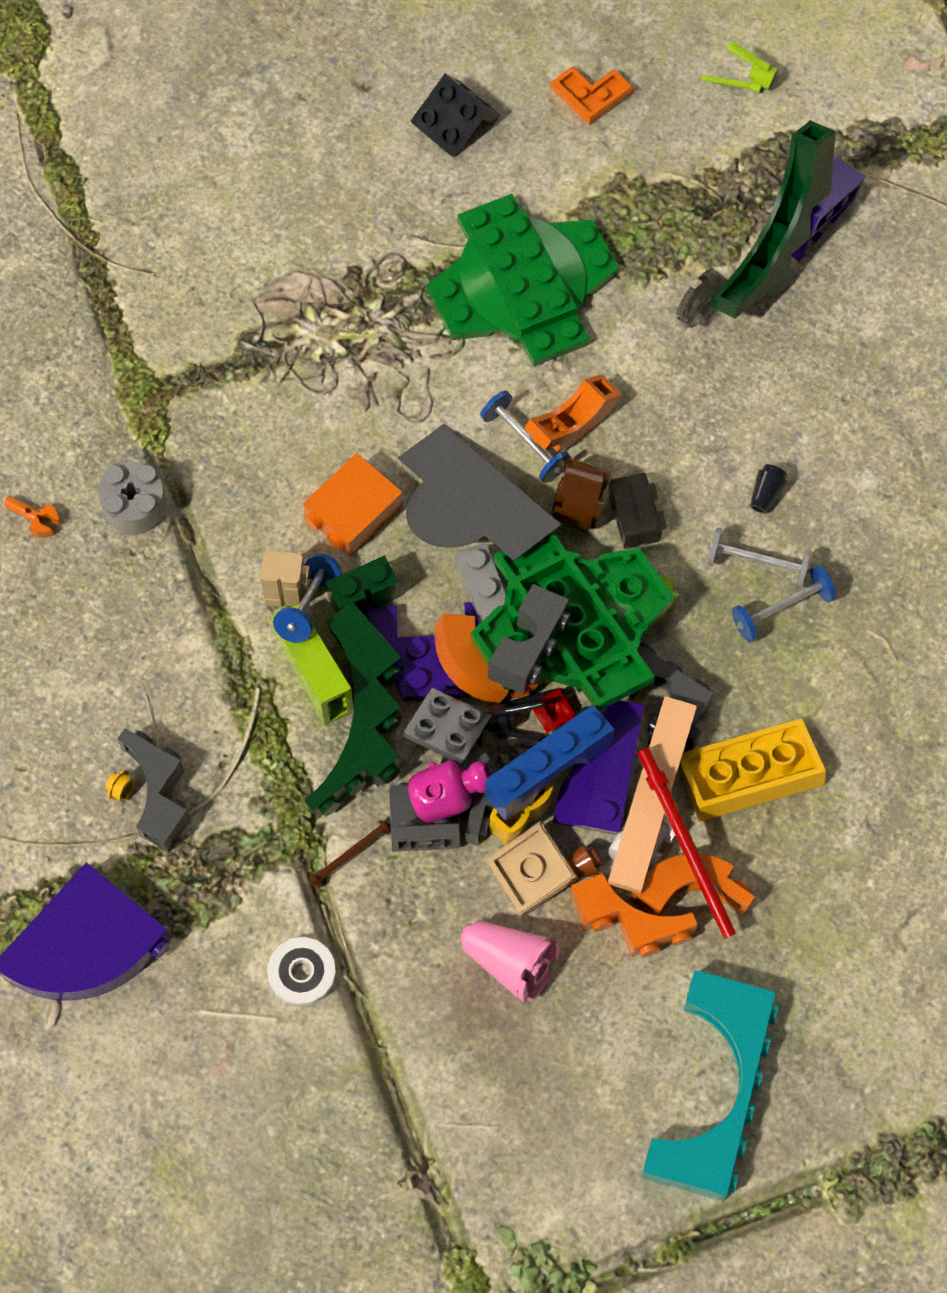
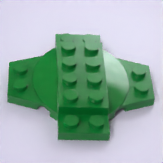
(522, 279)
(610, 608)

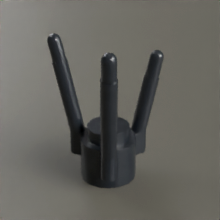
(503, 714)

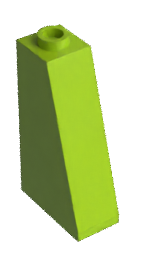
(319, 675)

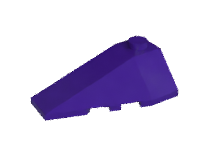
(597, 792)

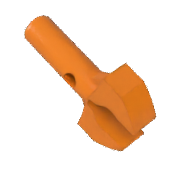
(34, 515)

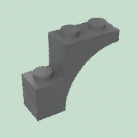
(162, 817)

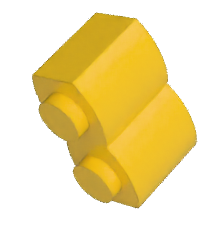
(518, 824)

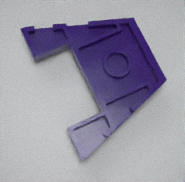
(418, 655)

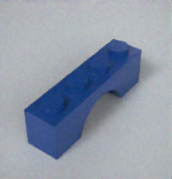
(524, 777)

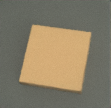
(531, 868)

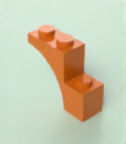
(642, 932)

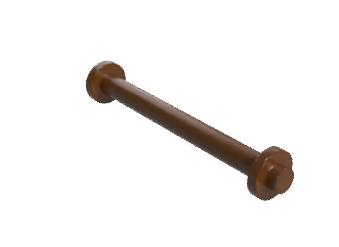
(382, 828)

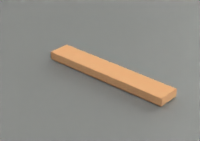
(646, 810)

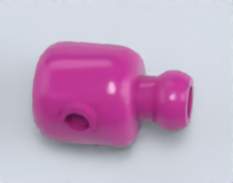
(446, 789)

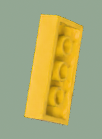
(751, 769)

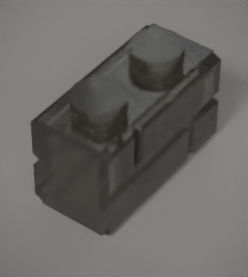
(635, 510)

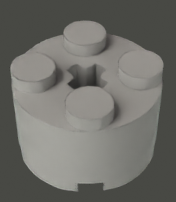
(128, 481)

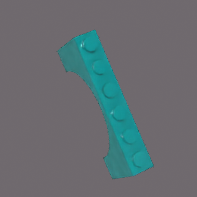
(708, 1160)

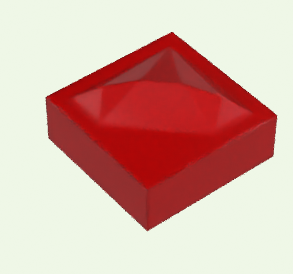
(555, 712)

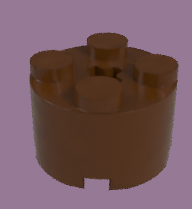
(580, 494)

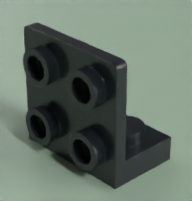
(452, 114)

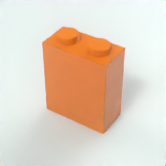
(352, 505)

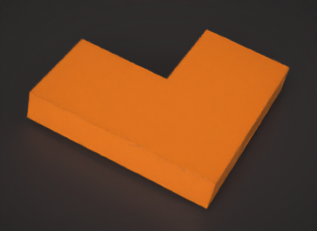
(589, 99)

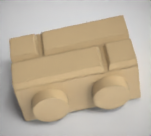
(284, 578)

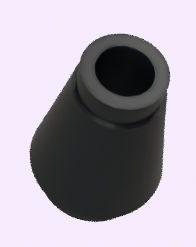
(767, 487)

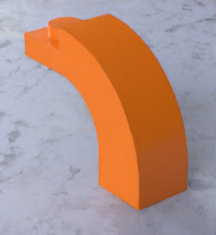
(464, 662)
(675, 877)

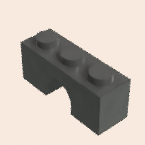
(519, 663)
(676, 683)

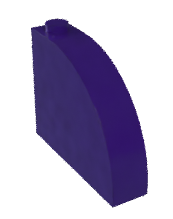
(83, 942)

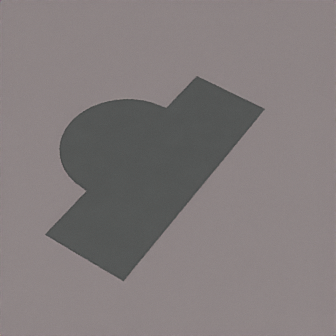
(469, 499)

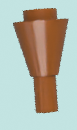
(584, 862)

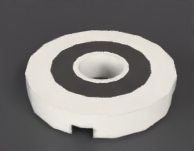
(295, 952)

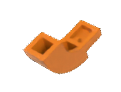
(575, 416)

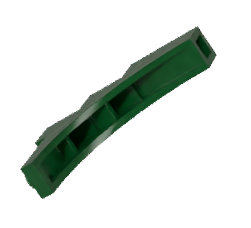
(789, 224)
(375, 712)

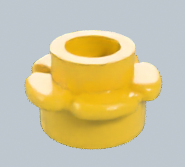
(120, 785)

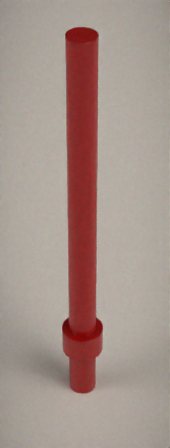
(658, 781)

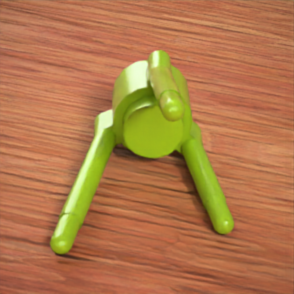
(761, 71)

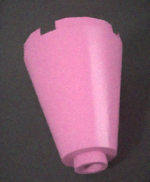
(512, 956)

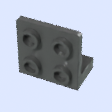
(448, 726)
(412, 833)

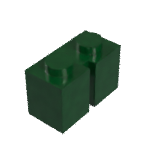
(373, 577)

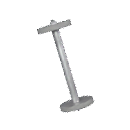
(802, 569)

